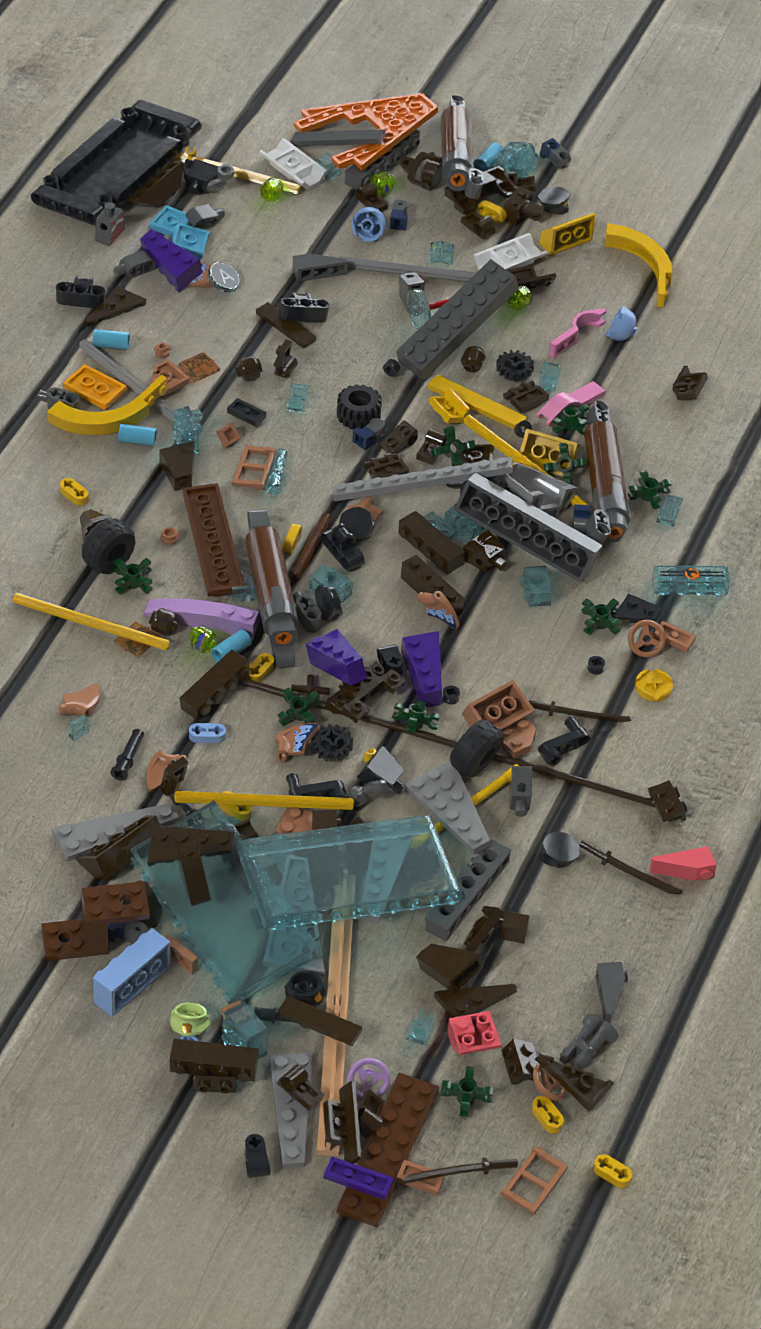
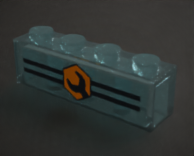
(690, 580)

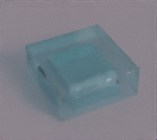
(78, 727)

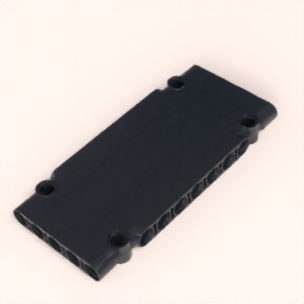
(116, 161)

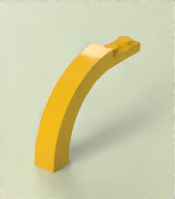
(645, 248)
(107, 421)

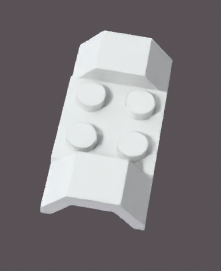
(295, 165)
(511, 254)

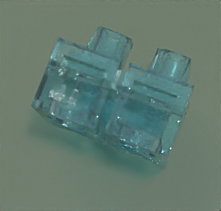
(517, 157)
(184, 427)

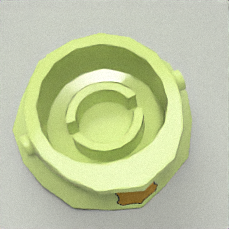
(189, 1019)

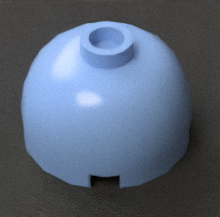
(368, 224)
(622, 325)

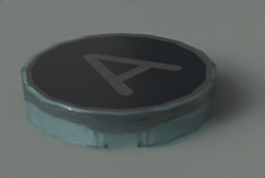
(223, 277)

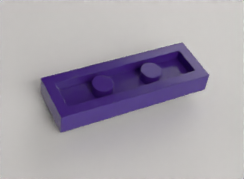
(358, 1178)

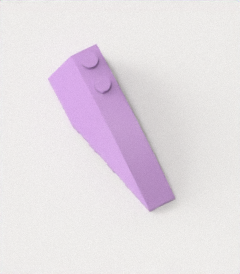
(218, 617)

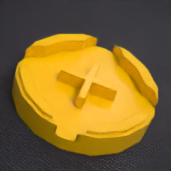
(654, 685)

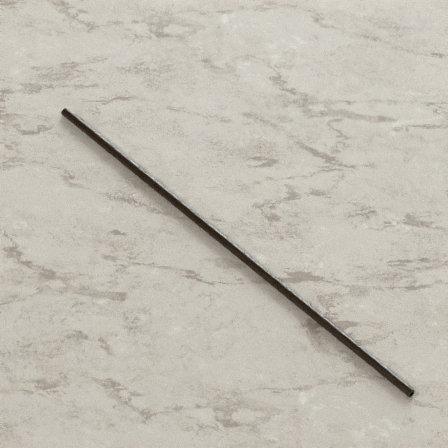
(451, 743)

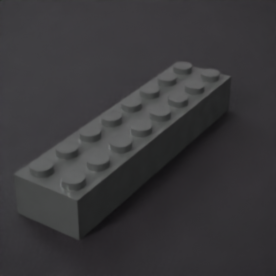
(457, 319)
(528, 527)

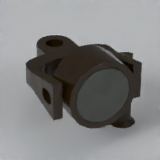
(431, 172)

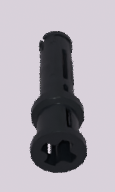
(125, 760)

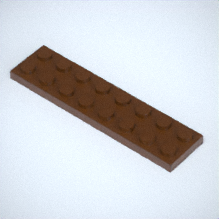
(212, 539)
(390, 1145)

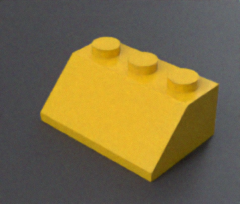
(568, 234)
(544, 449)

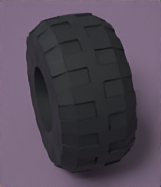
(106, 544)
(476, 748)

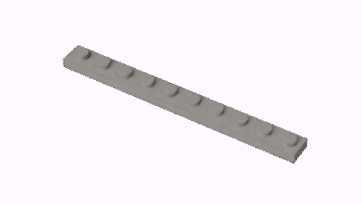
(422, 479)

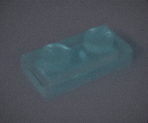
(441, 524)

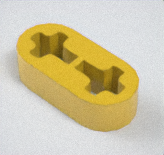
(487, 208)
(76, 489)
(292, 538)
(263, 670)
(233, 810)
(550, 1112)
(612, 1171)

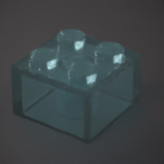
(244, 1029)

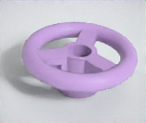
(368, 1071)

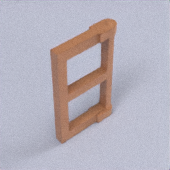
(242, 465)
(540, 1153)

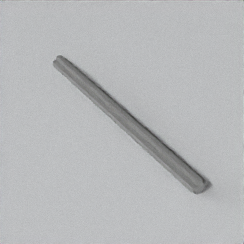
(405, 268)
(125, 377)

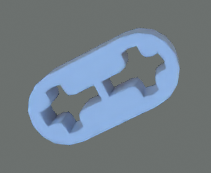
(207, 733)

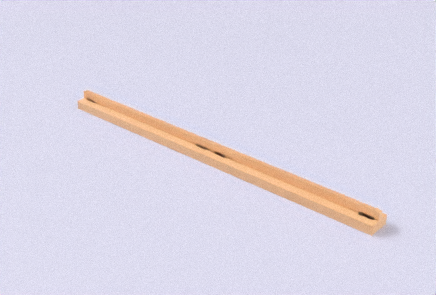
(333, 1049)

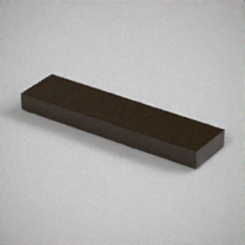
(289, 328)
(319, 1021)

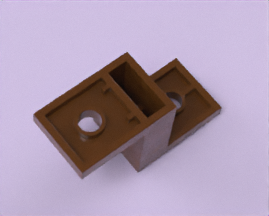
(99, 908)

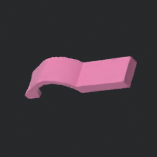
(570, 337)
(556, 405)

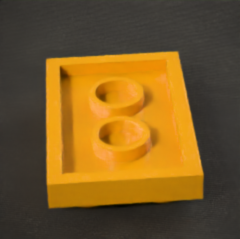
(94, 386)

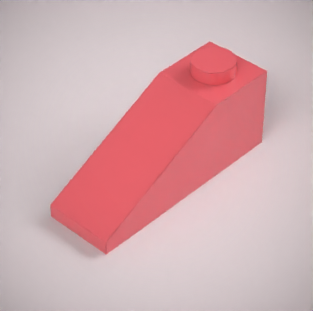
(687, 864)

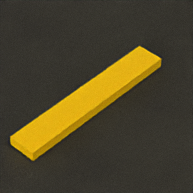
(478, 402)

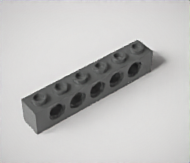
(355, 177)
(473, 883)

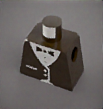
(485, 552)

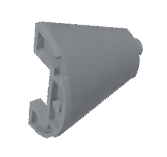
(539, 489)

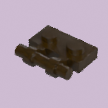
(526, 396)
(386, 466)

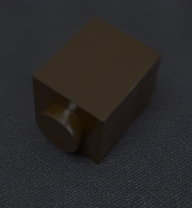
(514, 927)

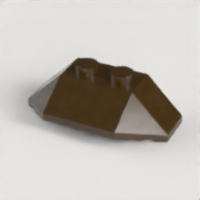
(160, 186)

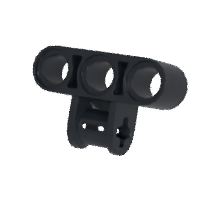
(80, 293)
(303, 308)
(342, 546)

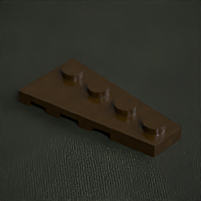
(208, 842)

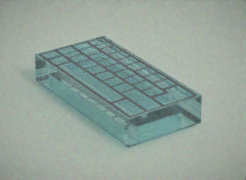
(669, 510)

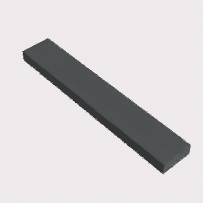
(347, 137)

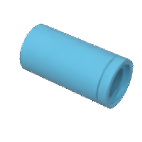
(485, 160)
(111, 339)
(137, 434)
(238, 642)

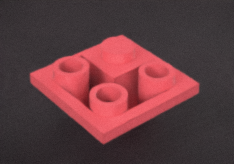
(473, 1033)

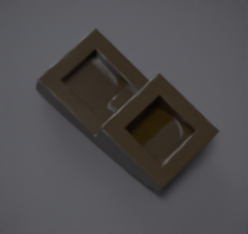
(527, 183)

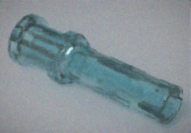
(276, 475)

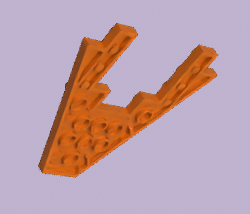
(395, 114)

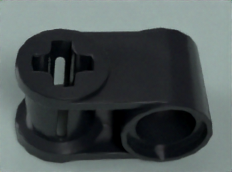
(390, 658)
(256, 1156)

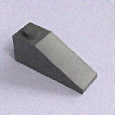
(315, 266)
(610, 985)

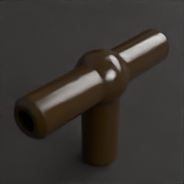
(310, 687)

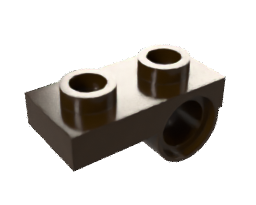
(369, 197)
(480, 226)
(284, 362)
(402, 435)
(432, 440)
(296, 1084)
(369, 1112)

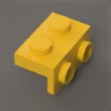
(449, 407)

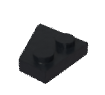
(637, 609)

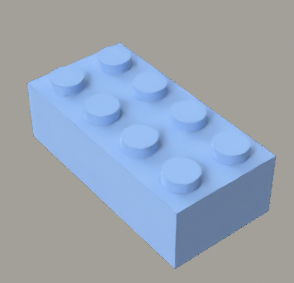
(131, 972)

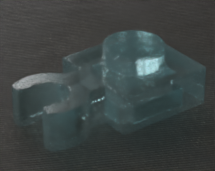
(421, 1029)

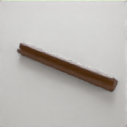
(310, 546)

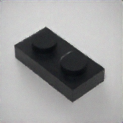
(246, 412)

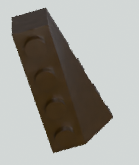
(116, 854)

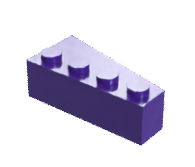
(171, 260)
(336, 657)
(423, 664)

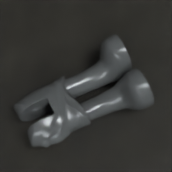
(583, 1052)

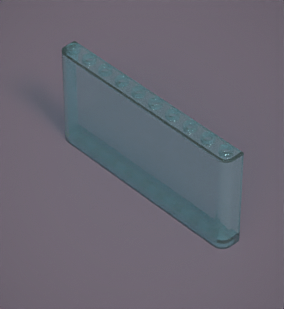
(348, 872)
(229, 927)

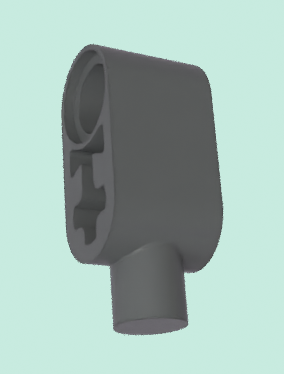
(204, 216)
(135, 264)
(54, 395)
(307, 612)

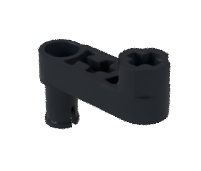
(554, 748)
(324, 789)

